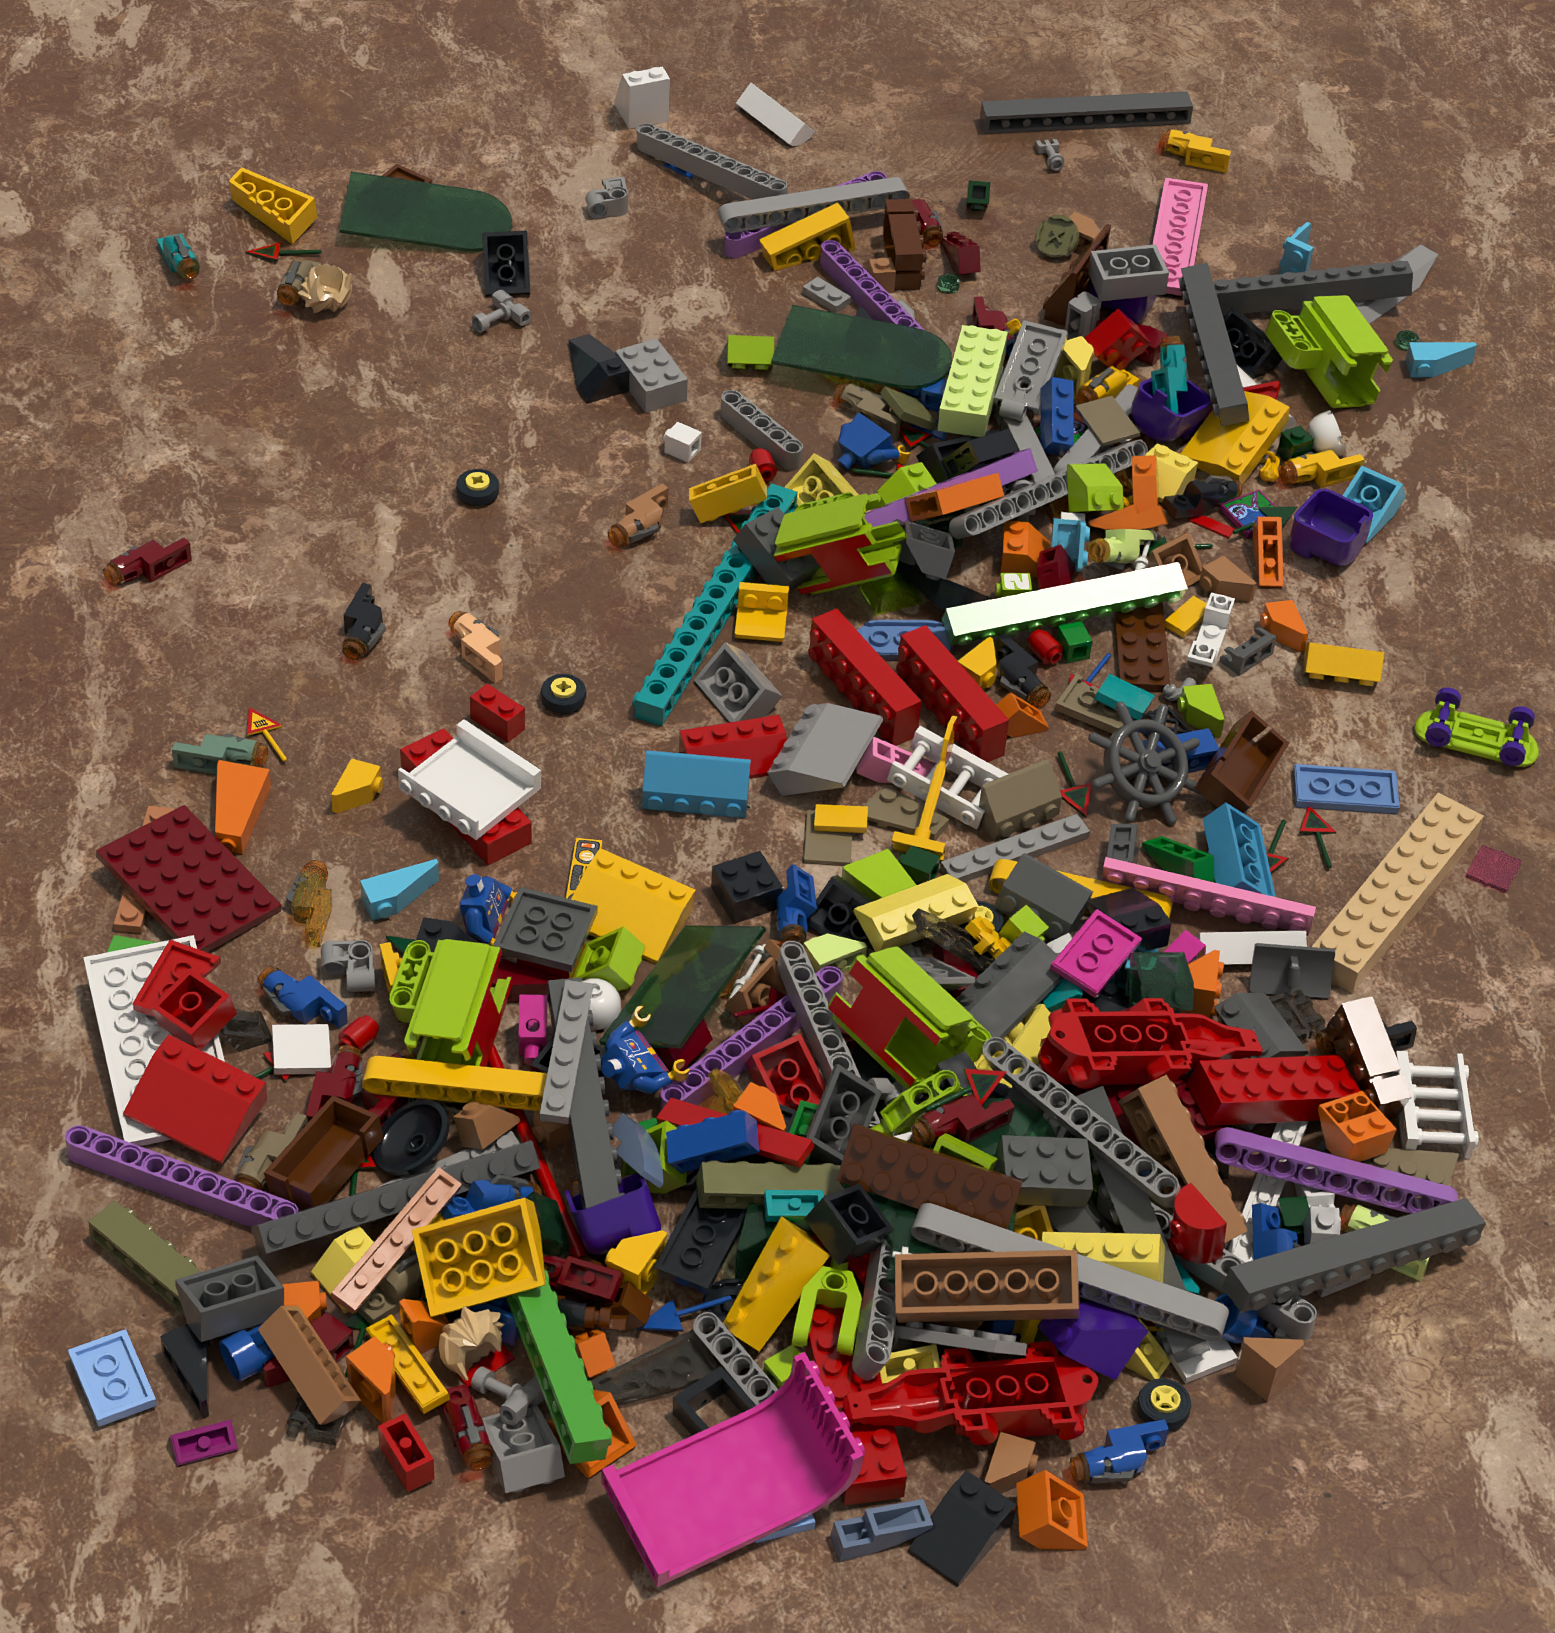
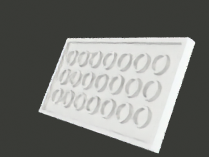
(126, 1034)

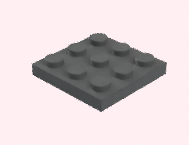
(546, 929)

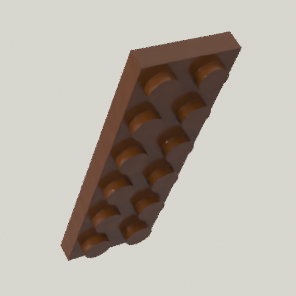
(1142, 648)
(923, 1175)

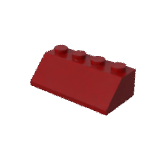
(746, 739)

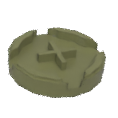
(1057, 237)

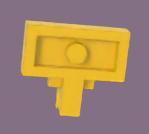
(987, 937)

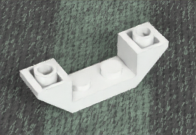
(1213, 630)

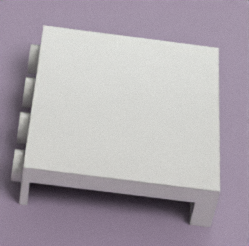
(472, 781)

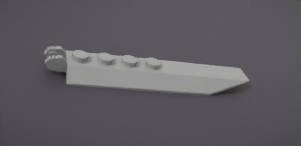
(1420, 261)

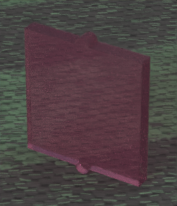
(1493, 868)

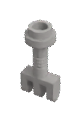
(1055, 160)

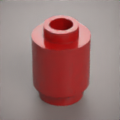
(764, 462)
(1045, 647)
(359, 1032)

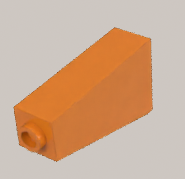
(954, 497)
(239, 802)

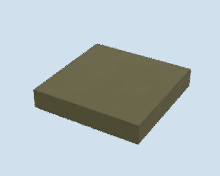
(908, 409)

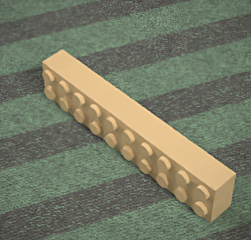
(1398, 889)

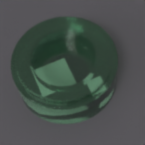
(948, 283)
(1404, 337)

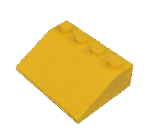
(1238, 447)
(637, 899)
(480, 1256)

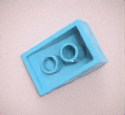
(1378, 494)

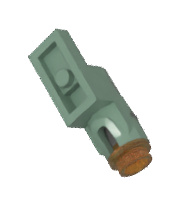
(216, 748)

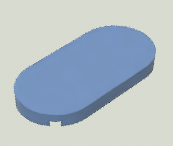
(885, 635)

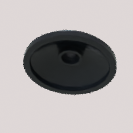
(412, 1137)

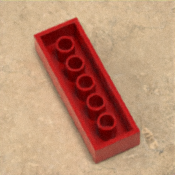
(864, 676)
(952, 692)
(502, 839)
(1268, 1088)

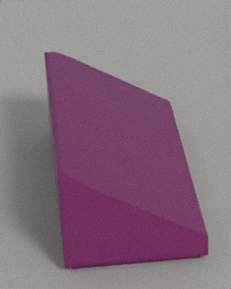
(203, 1442)

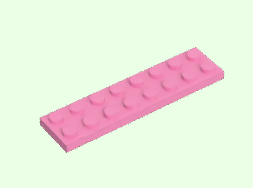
(1179, 227)
(1211, 896)

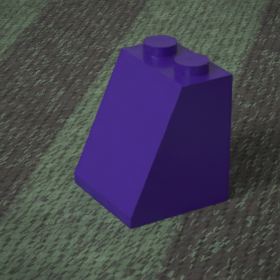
(1098, 1339)

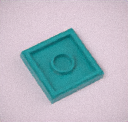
(1118, 690)

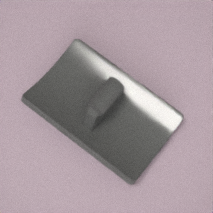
(1291, 968)

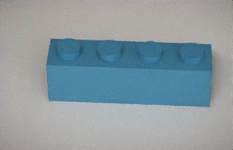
(696, 784)
(1238, 851)

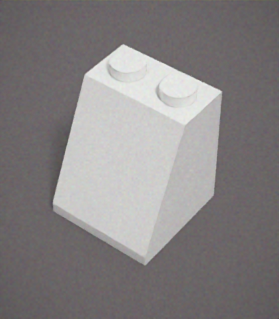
(644, 97)

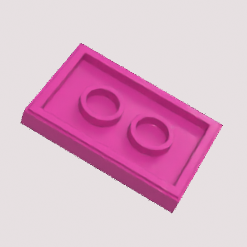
(1095, 953)

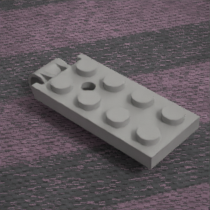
(1030, 362)
(954, 1336)

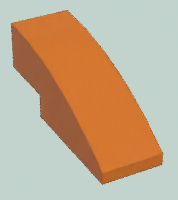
(1131, 519)

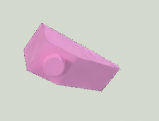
(879, 758)

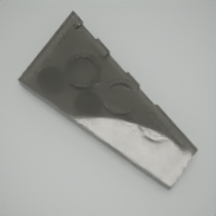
(951, 938)
(658, 1371)

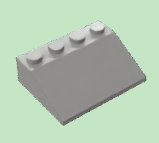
(823, 749)

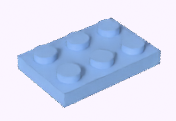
(112, 1378)

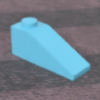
(1436, 358)
(395, 890)

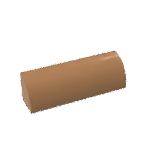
(309, 1364)

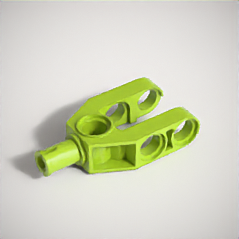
(903, 1112)
(820, 1291)

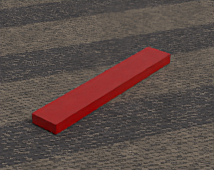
(772, 1142)

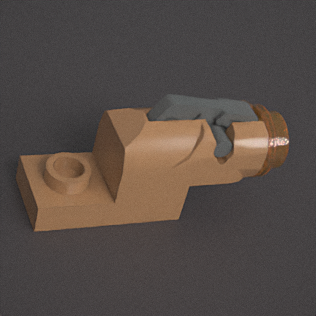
(641, 518)

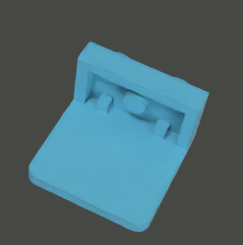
(1297, 251)
(1072, 536)

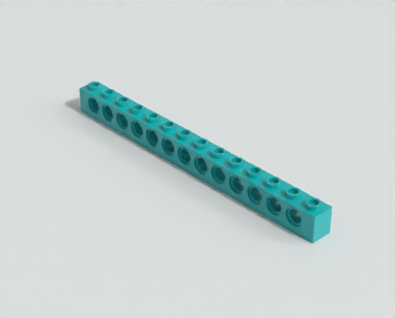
(703, 622)

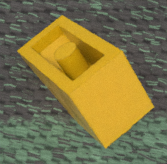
(981, 663)
(356, 786)

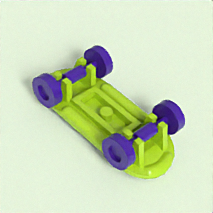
(1479, 734)

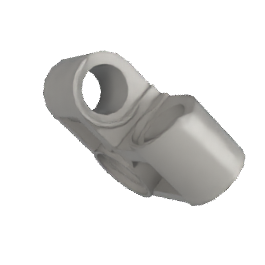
(610, 200)
(352, 960)

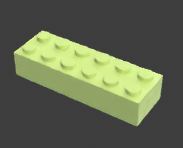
(972, 381)

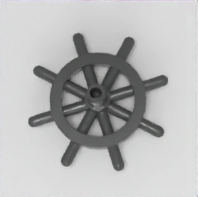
(1145, 763)

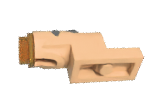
(479, 644)

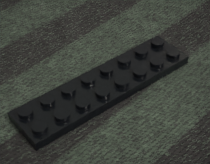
(705, 1235)

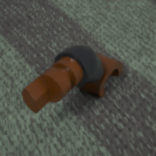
(581, 1317)

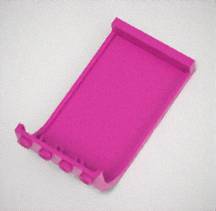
(737, 1478)

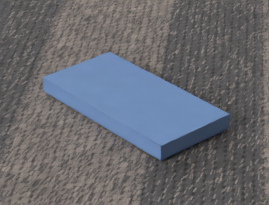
(1346, 789)

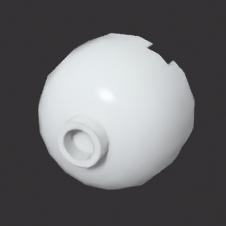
(1326, 434)
(604, 1004)

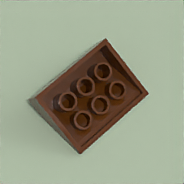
(1074, 281)

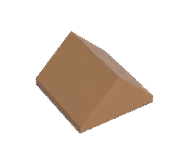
(1182, 551)
(756, 991)
(1268, 1364)

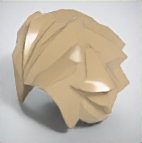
(326, 288)
(469, 1339)

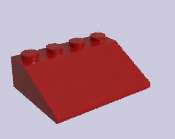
(196, 1099)

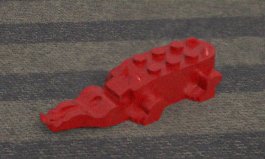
(1135, 1044)
(984, 1398)

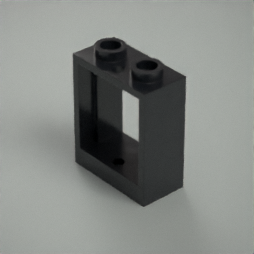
(979, 453)
(703, 1392)

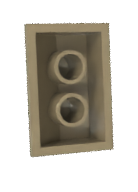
(1019, 800)

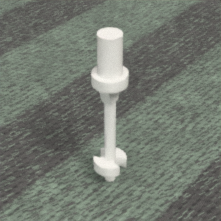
(1142, 562)
(761, 954)

